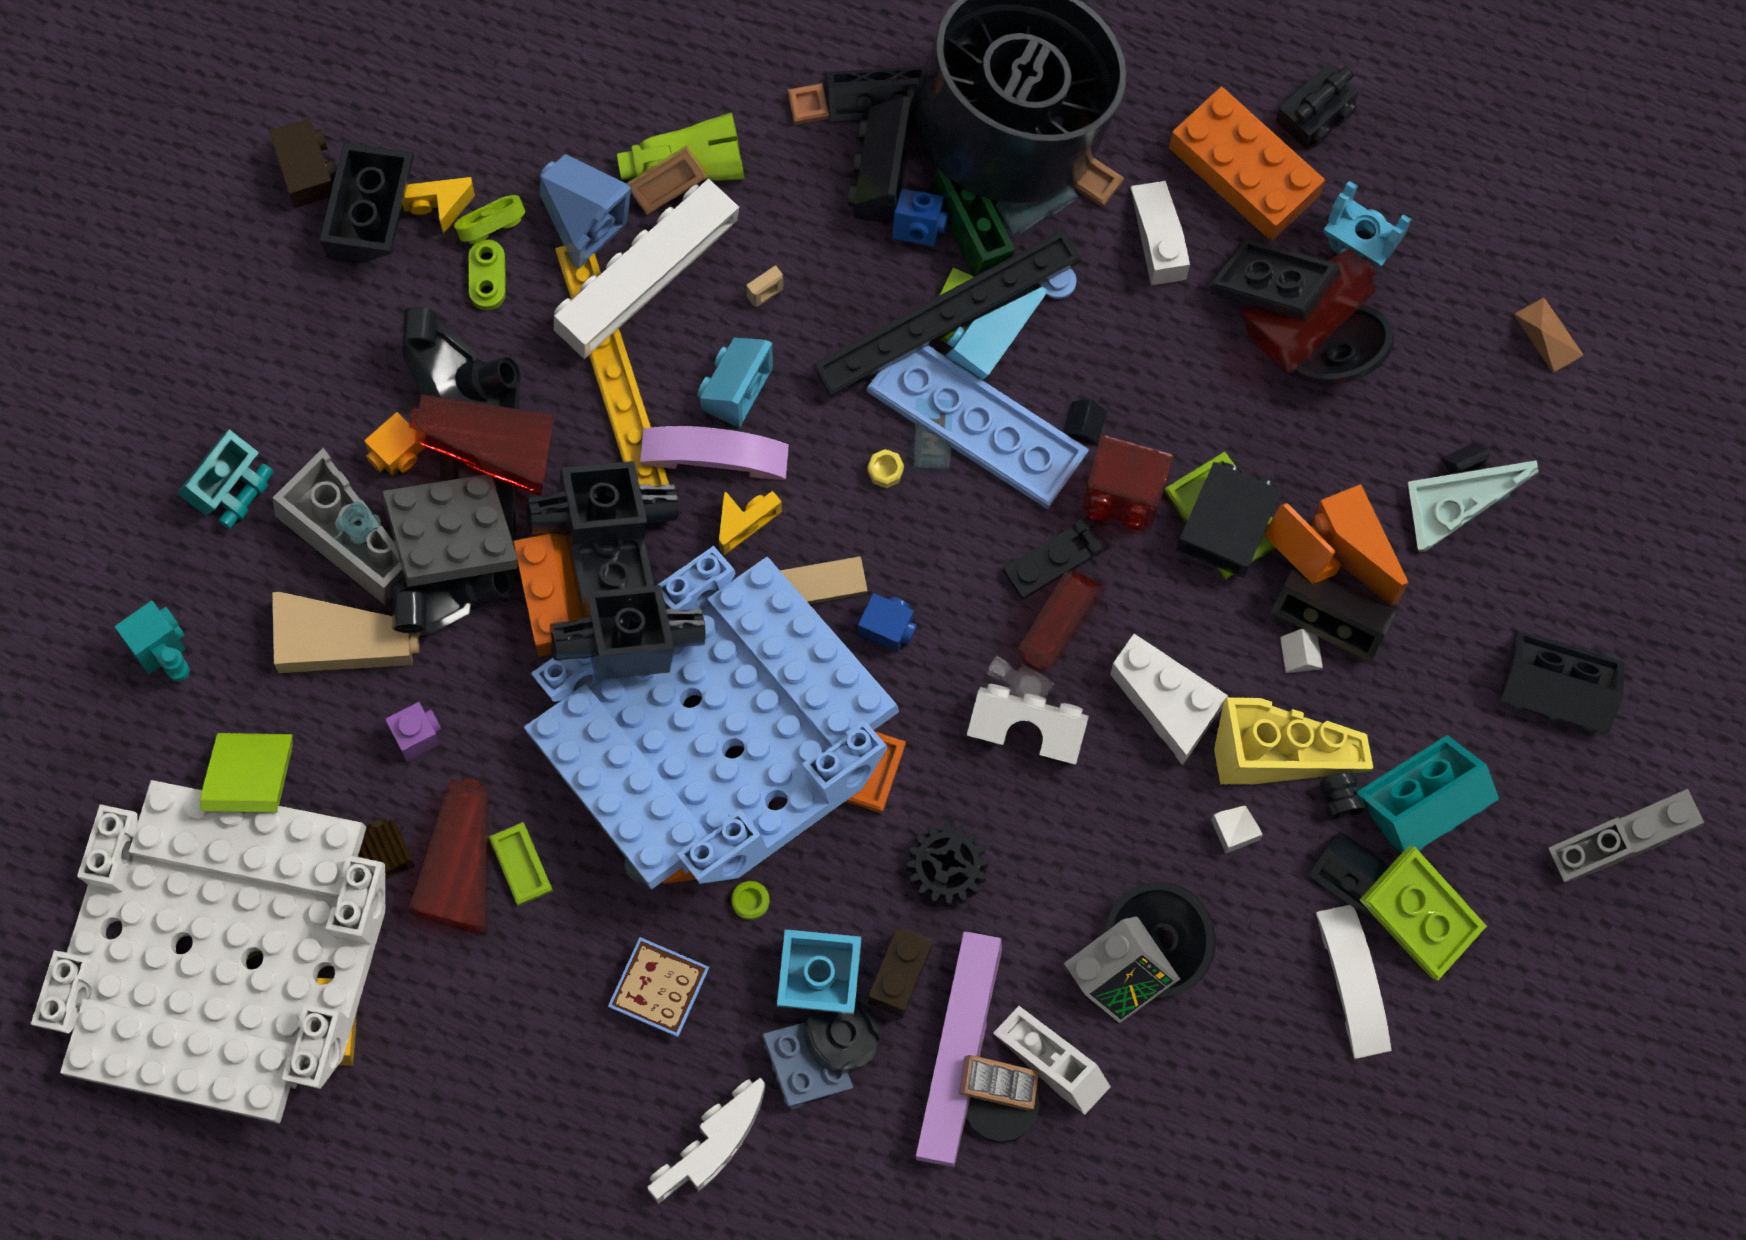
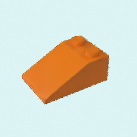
(1360, 542)

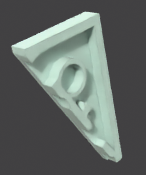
(1452, 500)

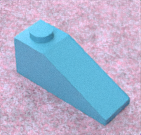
(988, 337)

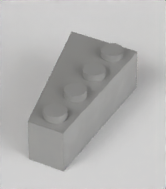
(310, 508)

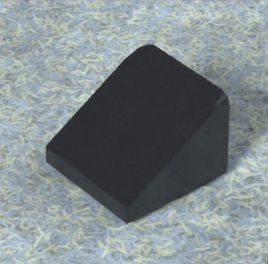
(1466, 459)

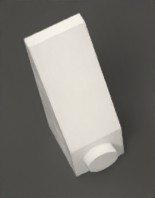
(1160, 233)
(1058, 1062)

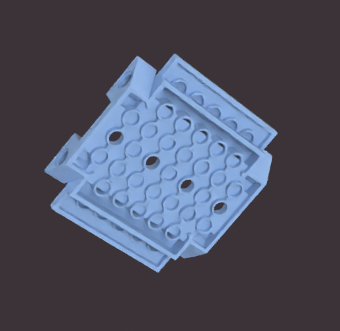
(766, 683)

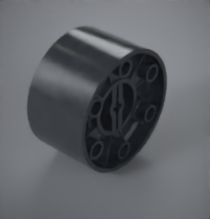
(1006, 143)

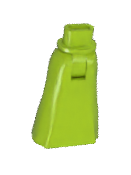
(710, 141)

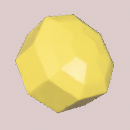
(885, 468)

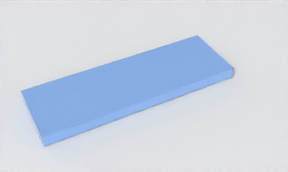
(984, 424)

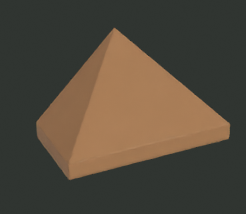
(1548, 335)

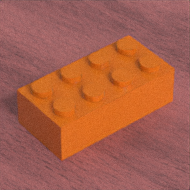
(1246, 163)

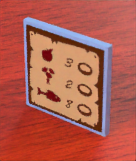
(658, 987)

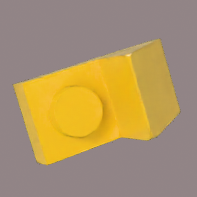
(447, 195)
(740, 525)

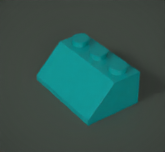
(1429, 794)

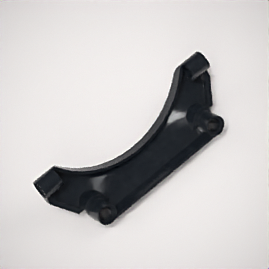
(450, 370)

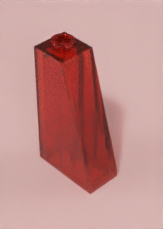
(1293, 340)
(487, 437)
(456, 866)

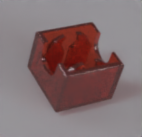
(1126, 483)

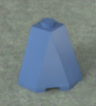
(583, 206)

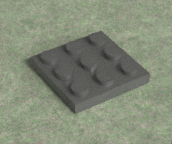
(449, 530)

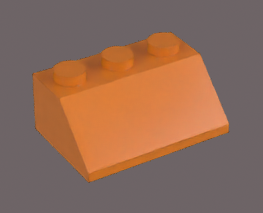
(547, 585)

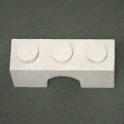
(1060, 727)

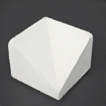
(1236, 828)

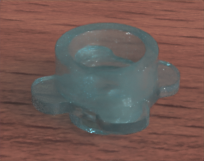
(353, 513)

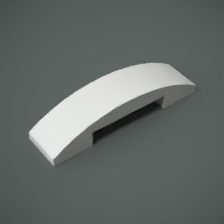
(1355, 981)

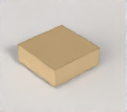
(765, 286)

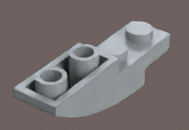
(1626, 836)

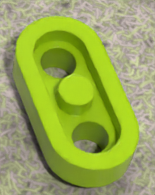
(498, 214)
(487, 273)

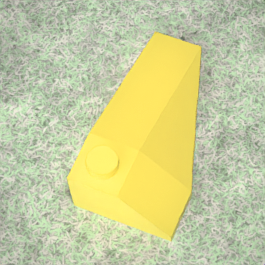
(1275, 745)

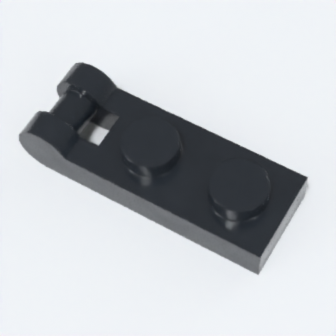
(1054, 558)

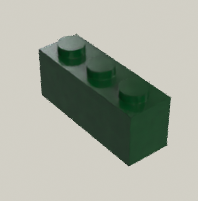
(973, 225)

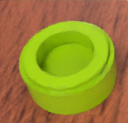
(750, 900)

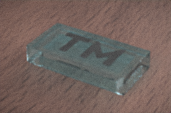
(930, 449)

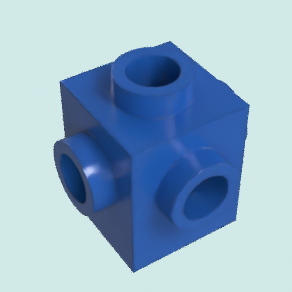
(919, 217)

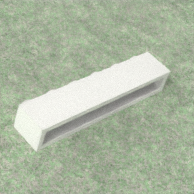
(645, 268)

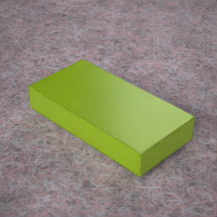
(520, 864)

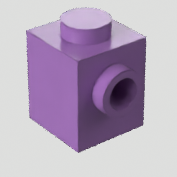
(414, 730)

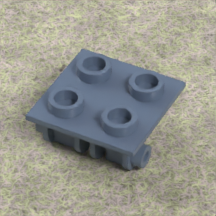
(798, 1071)

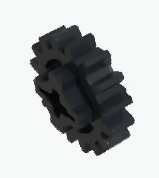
(933, 857)

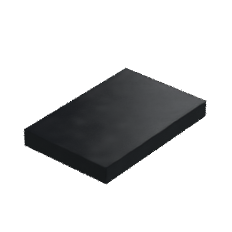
(1275, 279)

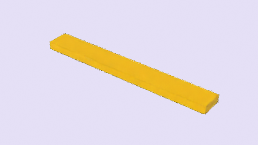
(615, 381)

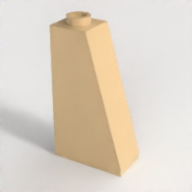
(335, 637)

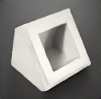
(1301, 651)

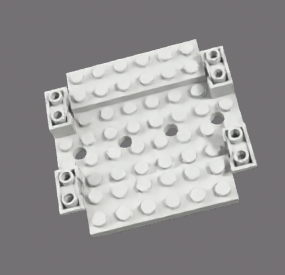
(200, 1019)

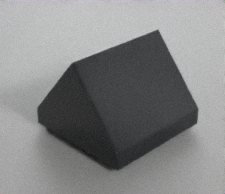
(1085, 421)

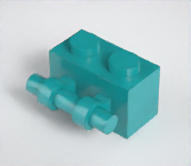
(219, 472)
(155, 640)

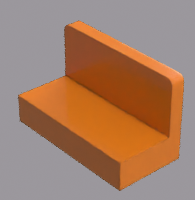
(1302, 545)

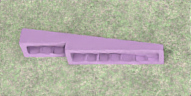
(960, 1037)

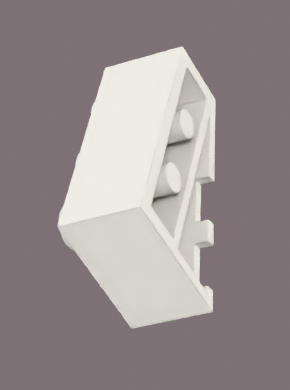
(1168, 695)

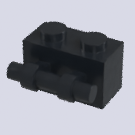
(1319, 105)

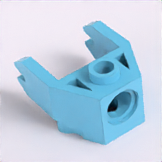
(1350, 217)

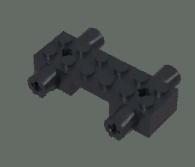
(621, 608)

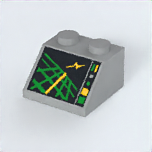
(1122, 969)

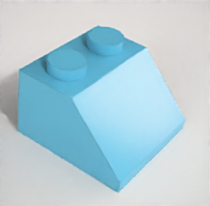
(737, 380)
(819, 971)

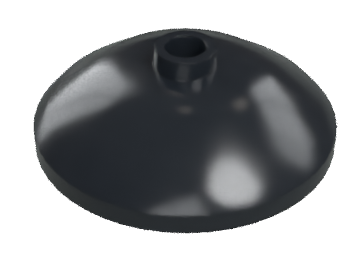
(1351, 350)
(1177, 910)

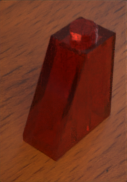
(1061, 618)

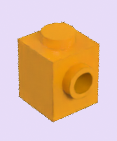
(393, 446)

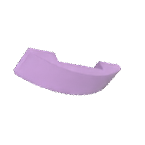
(714, 449)

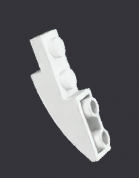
(725, 1132)

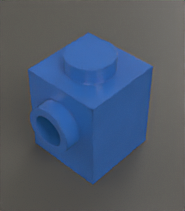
(887, 622)

